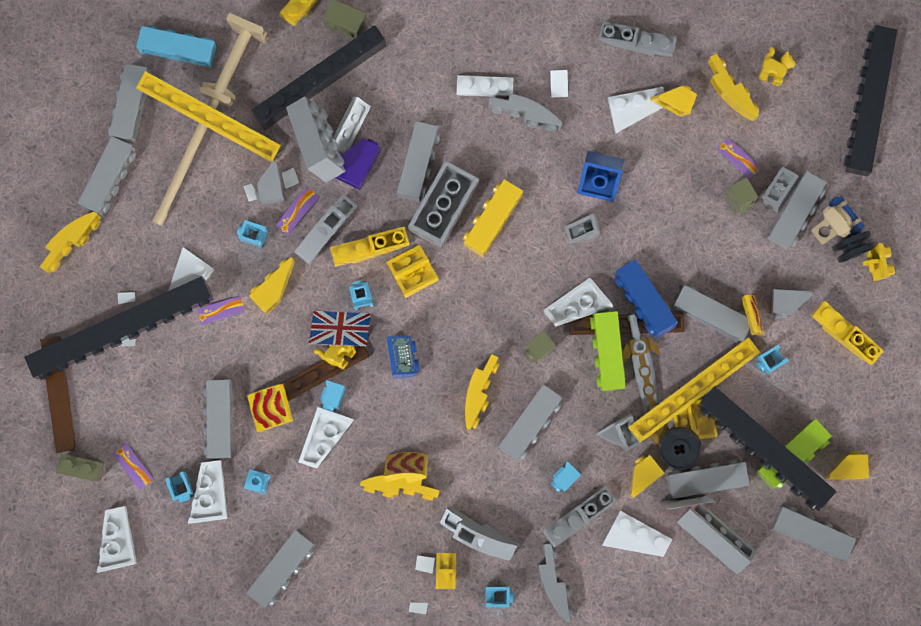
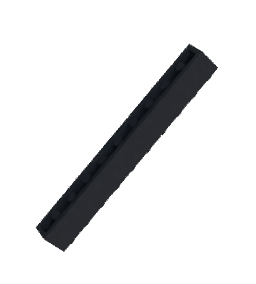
(119, 328)

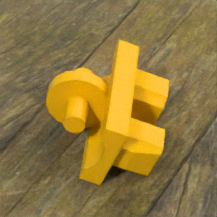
(877, 262)
(446, 571)

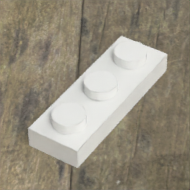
(484, 86)
(350, 124)

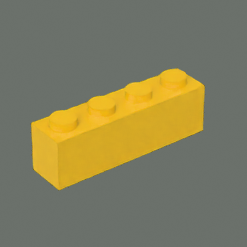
(493, 217)

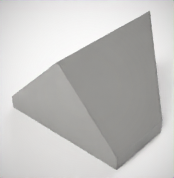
(620, 433)

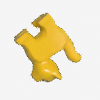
(776, 69)
(335, 354)

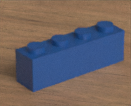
(645, 299)

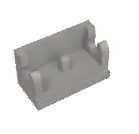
(780, 189)

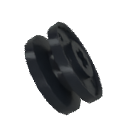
(854, 246)
(680, 459)

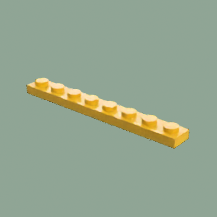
(208, 116)
(694, 390)

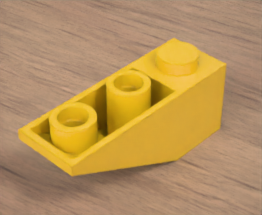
(271, 291)

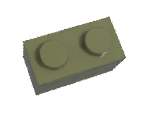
(344, 18)
(741, 196)
(539, 348)
(79, 467)

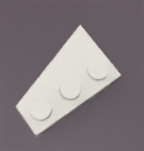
(632, 107)
(189, 268)
(578, 303)
(322, 436)
(210, 497)
(636, 536)
(117, 542)

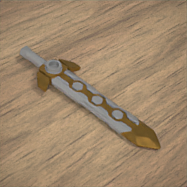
(644, 371)

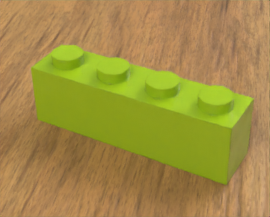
(609, 351)
(801, 445)

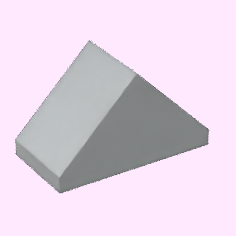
(583, 229)

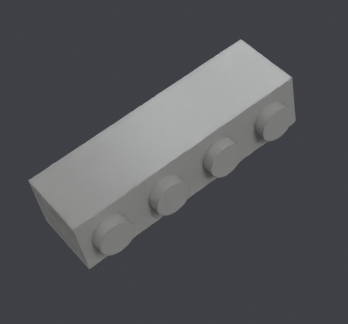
(129, 105)
(417, 161)
(107, 176)
(796, 211)
(712, 313)
(219, 419)
(530, 422)
(707, 480)
(814, 534)
(717, 537)
(281, 568)

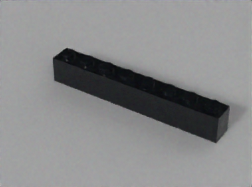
(320, 76)
(871, 100)
(767, 449)

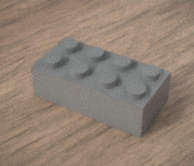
(315, 139)
(443, 204)

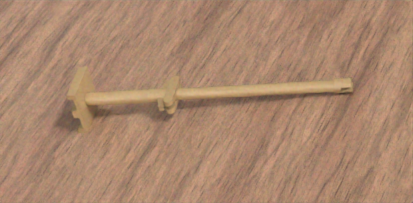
(217, 93)

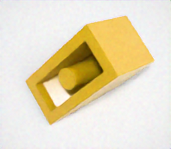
(676, 100)
(850, 467)
(644, 474)

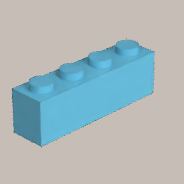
(176, 46)

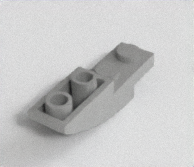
(636, 40)
(534, 113)
(325, 229)
(579, 516)
(478, 537)
(556, 592)

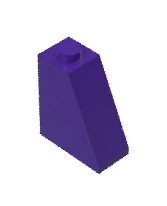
(358, 162)

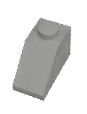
(270, 186)
(785, 302)

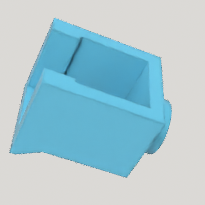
(243, 231)
(364, 301)
(778, 359)
(332, 396)
(565, 477)
(257, 481)
(173, 482)
(508, 596)

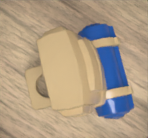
(840, 218)

